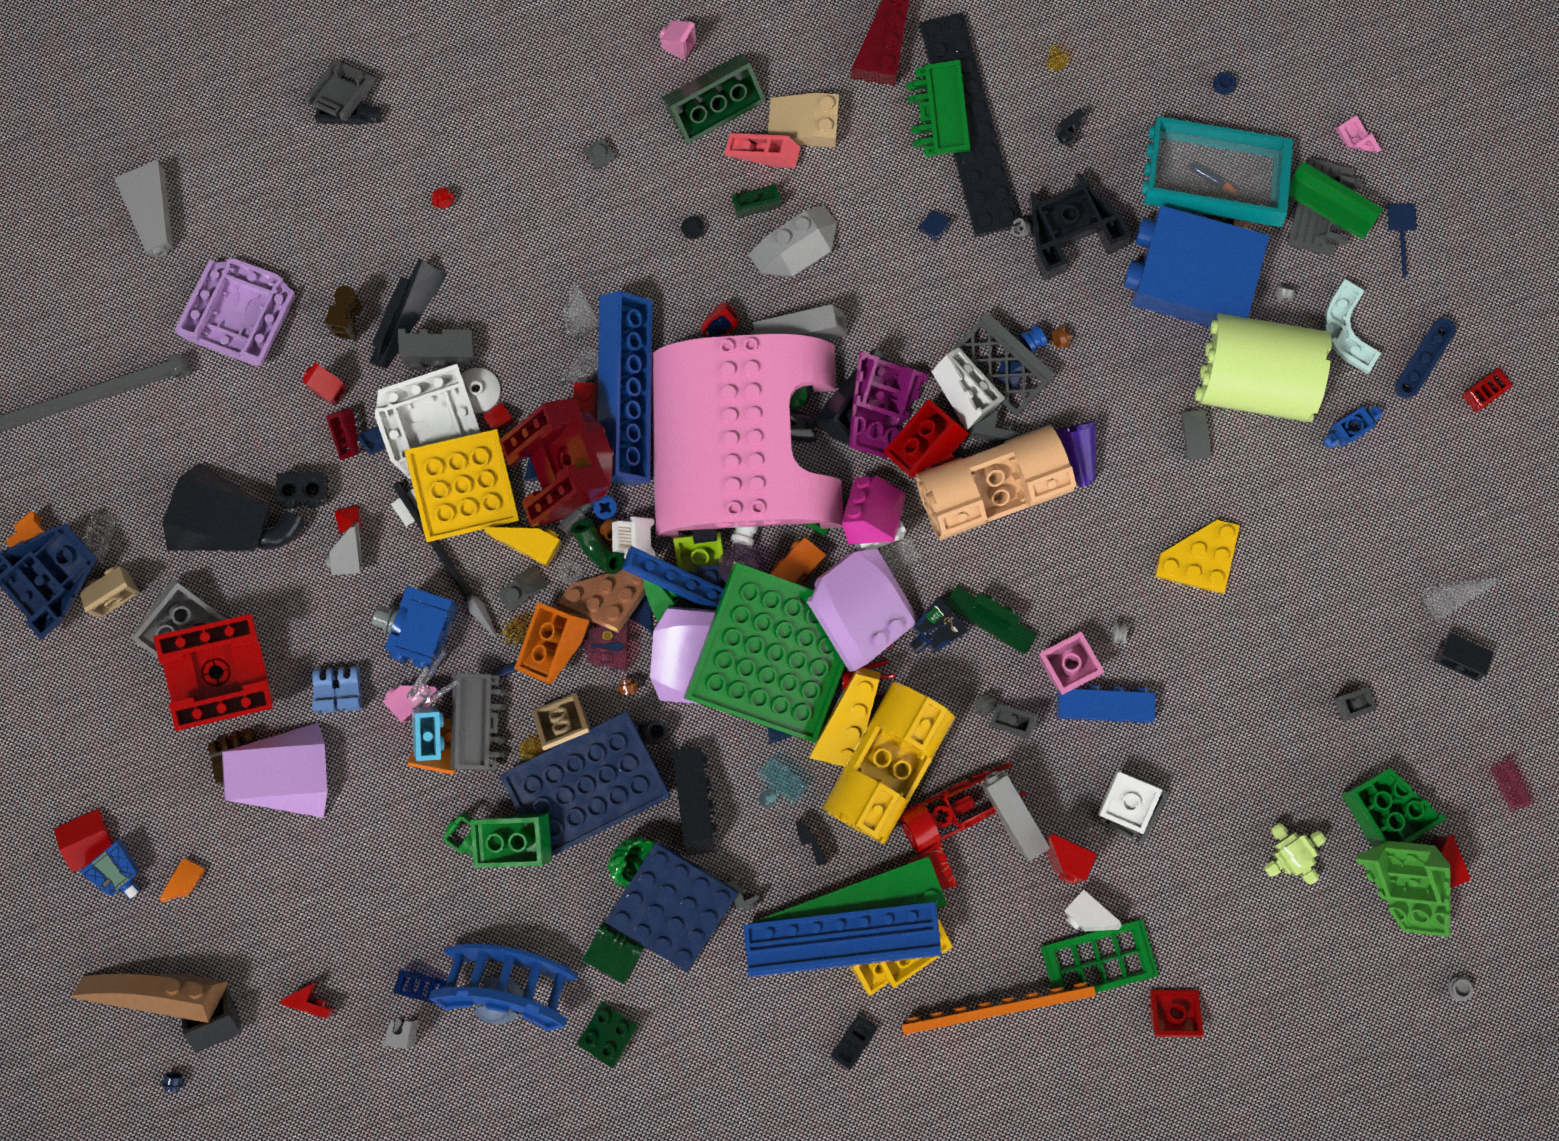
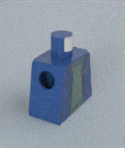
(113, 871)

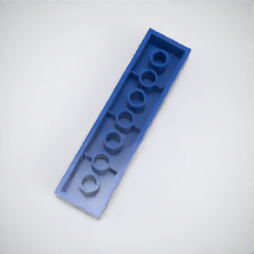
(626, 383)

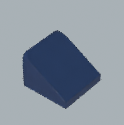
(934, 225)

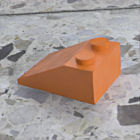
(550, 642)

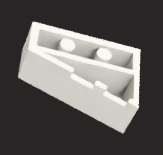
(966, 388)

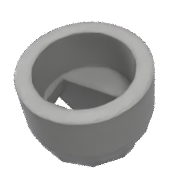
(1026, 230)
(1284, 293)

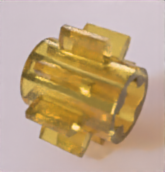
(511, 628)

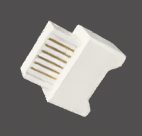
(632, 532)

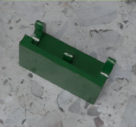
(756, 201)

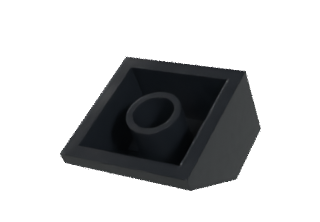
(222, 1025)

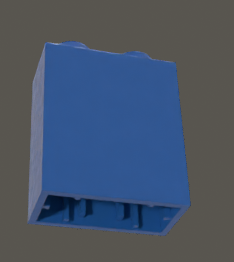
(1195, 267)

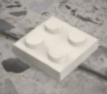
(1130, 802)

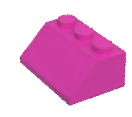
(872, 511)

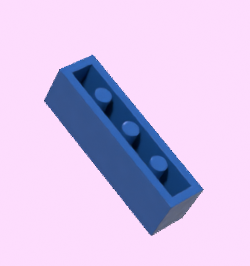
(1107, 705)

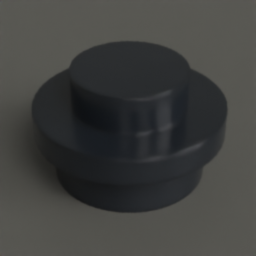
(692, 227)

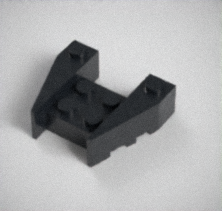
(1069, 219)

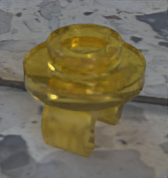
(1057, 60)
(530, 748)

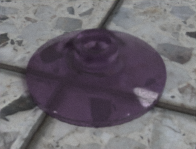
(739, 553)

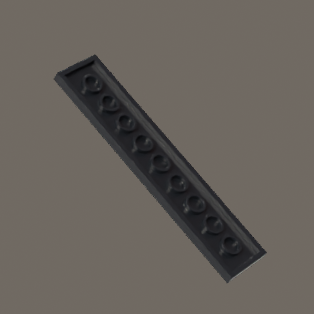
(982, 168)

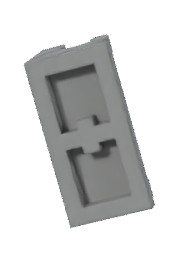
(402, 1036)

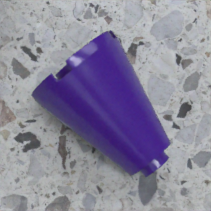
(1080, 448)

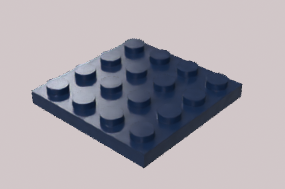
(671, 906)

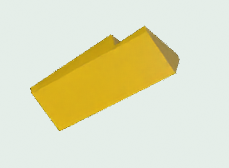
(877, 975)

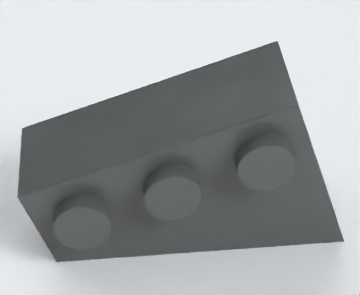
(437, 348)

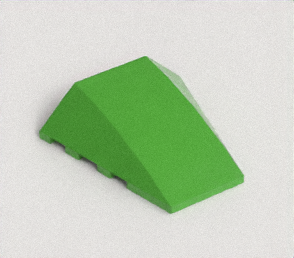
(1413, 883)

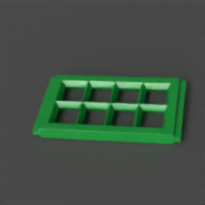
(1142, 948)

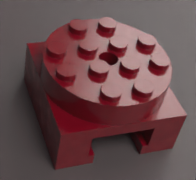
(568, 457)

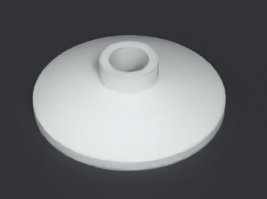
(489, 389)

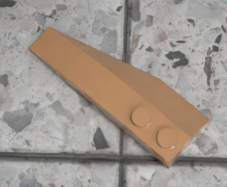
(164, 994)

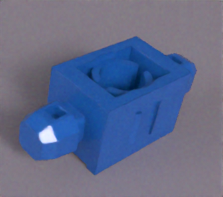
(1364, 417)

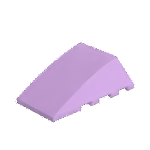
(279, 772)

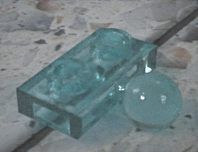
(781, 782)

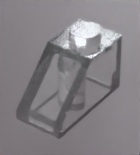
(578, 314)

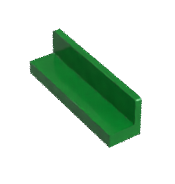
(1333, 200)

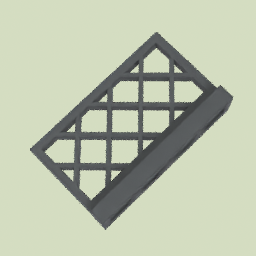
(1019, 353)

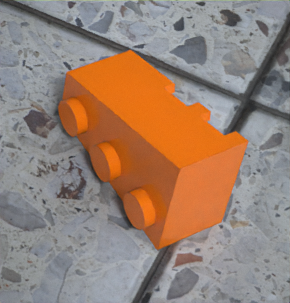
(800, 562)

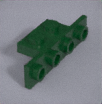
(992, 618)

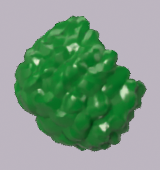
(627, 859)

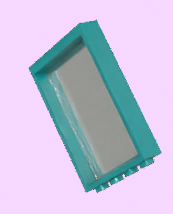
(1218, 171)

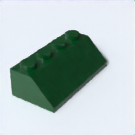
(714, 98)

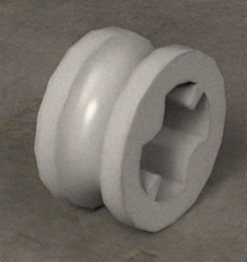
(1119, 632)

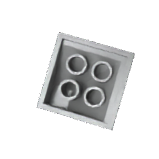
(173, 611)

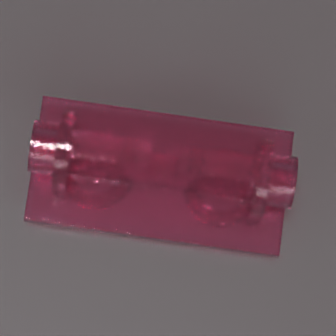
(1511, 786)

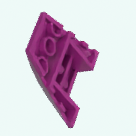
(881, 402)

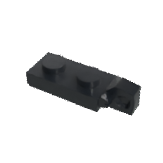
(361, 115)

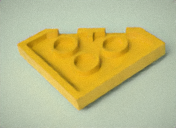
(1201, 558)

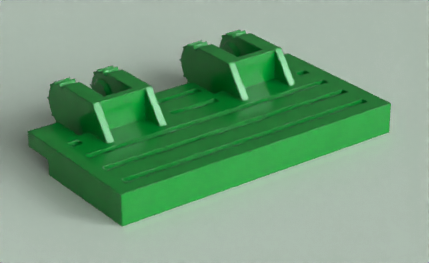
(942, 106)

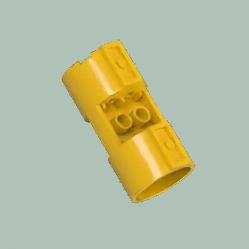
(889, 762)

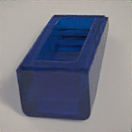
(423, 978)

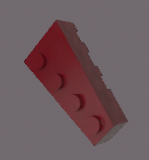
(882, 46)

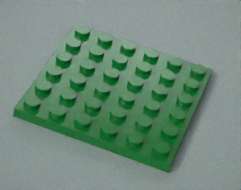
(767, 656)

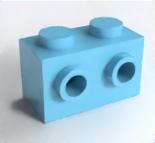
(426, 733)

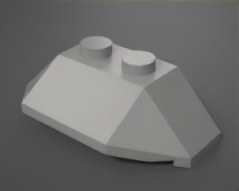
(796, 244)

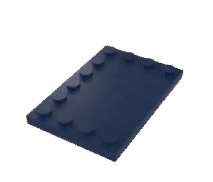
(588, 782)

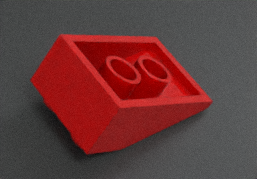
(925, 440)

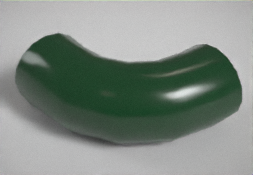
(595, 547)

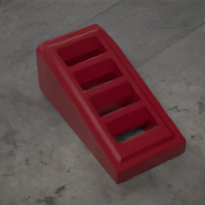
(343, 426)

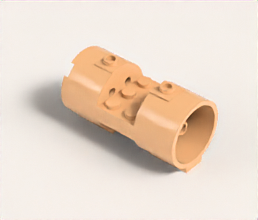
(995, 482)

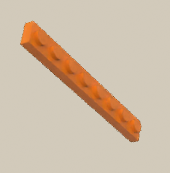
(1008, 1006)

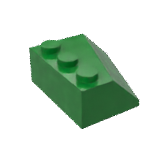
(1390, 809)

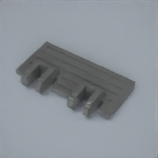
(1310, 229)
(474, 722)

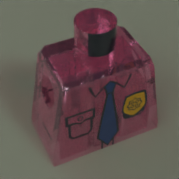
(606, 648)

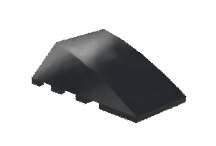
(212, 514)

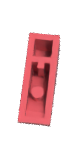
(763, 149)

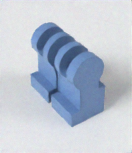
(330, 699)

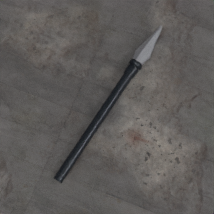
(475, 605)

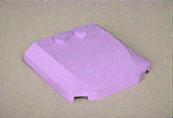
(236, 310)
(861, 607)
(676, 649)

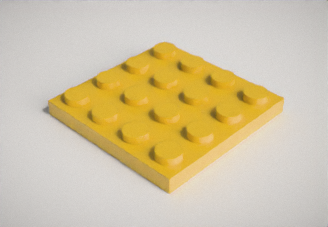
(461, 485)

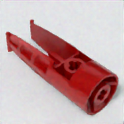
(921, 825)

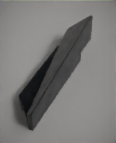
(404, 310)

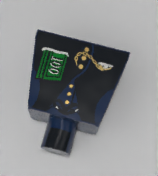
(937, 628)

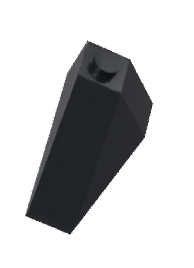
(837, 411)

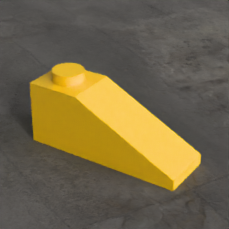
(530, 542)

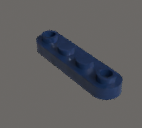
(1424, 358)

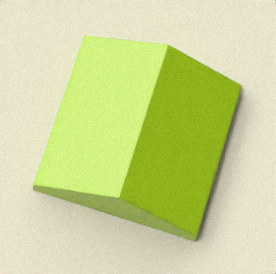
(690, 554)

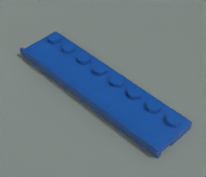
(842, 939)

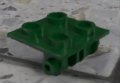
(613, 952)
(607, 1035)

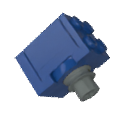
(416, 628)

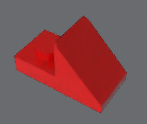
(303, 1001)

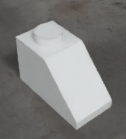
(1090, 915)

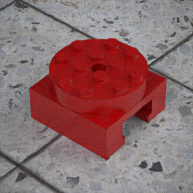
(187, 665)

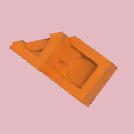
(182, 880)

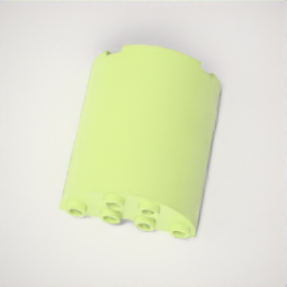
(1265, 368)

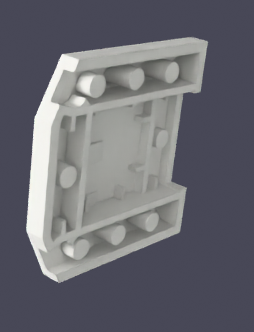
(424, 413)

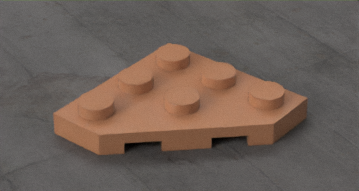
(605, 598)

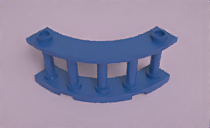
(499, 999)

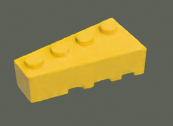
(848, 719)

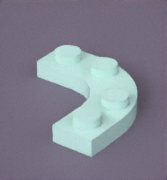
(1343, 339)

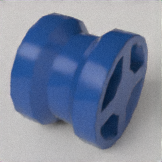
(1033, 338)
(608, 512)

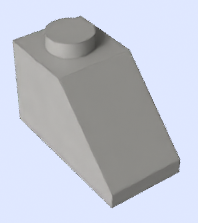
(347, 553)

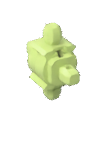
(1294, 853)

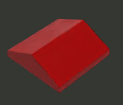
(83, 839)
(1176, 1013)

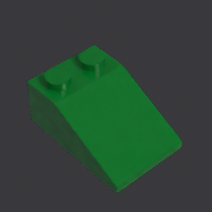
(511, 841)

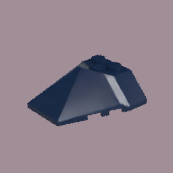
(46, 576)

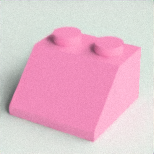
(1070, 663)

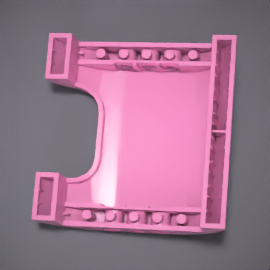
(728, 433)

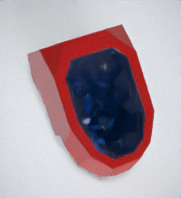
(720, 321)

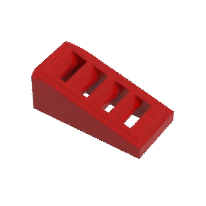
(1475, 402)

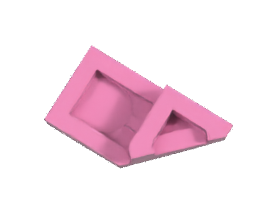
(1356, 137)

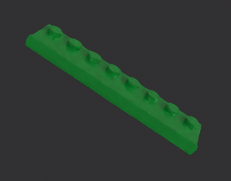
(898, 887)

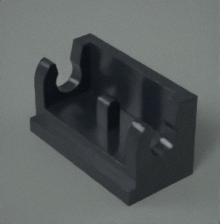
(1464, 657)

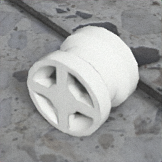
(744, 535)

